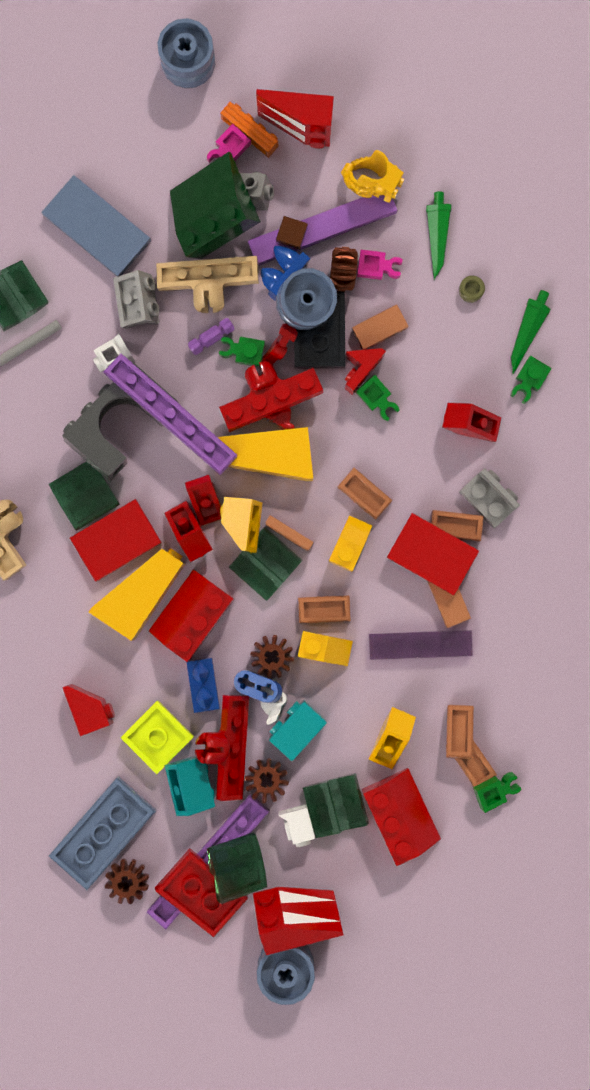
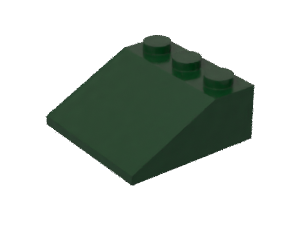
(212, 208)

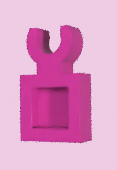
(230, 141)
(373, 265)

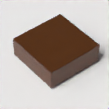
(291, 232)

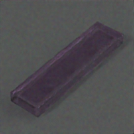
(420, 644)

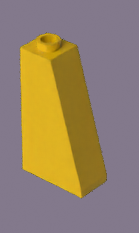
(273, 453)
(137, 597)

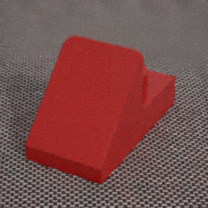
(366, 361)
(204, 499)

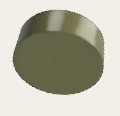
(471, 289)

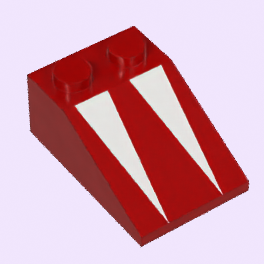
(298, 114)
(295, 917)

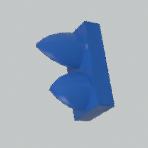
(289, 261)
(203, 685)

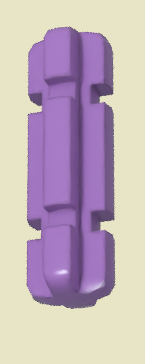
(211, 336)

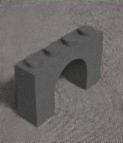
(85, 433)

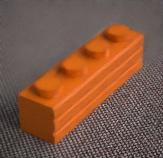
(257, 133)

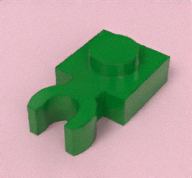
(247, 351)
(532, 376)
(374, 395)
(493, 791)

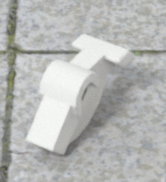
(273, 709)

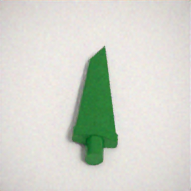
(438, 224)
(532, 320)

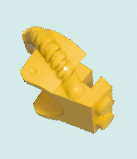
(367, 186)

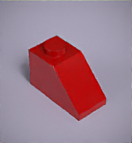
(471, 421)
(188, 531)
(88, 709)

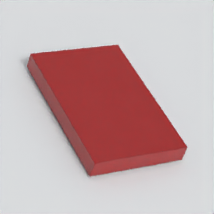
(115, 540)
(432, 554)
(192, 891)

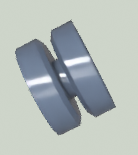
(186, 53)
(313, 285)
(282, 985)

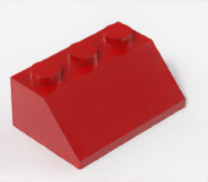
(191, 615)
(401, 816)

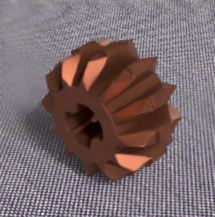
(344, 268)
(273, 665)
(275, 780)
(129, 892)

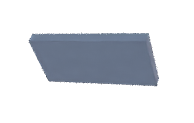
(96, 226)
(102, 833)

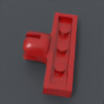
(269, 395)
(228, 747)

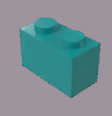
(297, 729)
(190, 786)

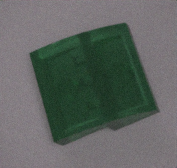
(18, 295)
(83, 495)
(268, 567)
(335, 805)
(237, 867)

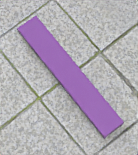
(328, 225)
(170, 414)
(240, 823)

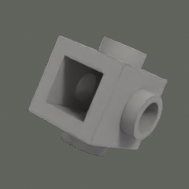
(259, 189)

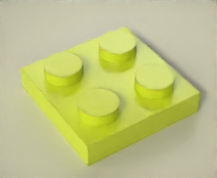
(157, 736)

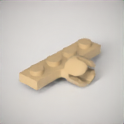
(207, 278)
(9, 557)

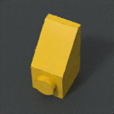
(242, 521)
(350, 543)
(325, 648)
(392, 738)

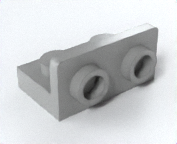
(136, 299)
(490, 497)

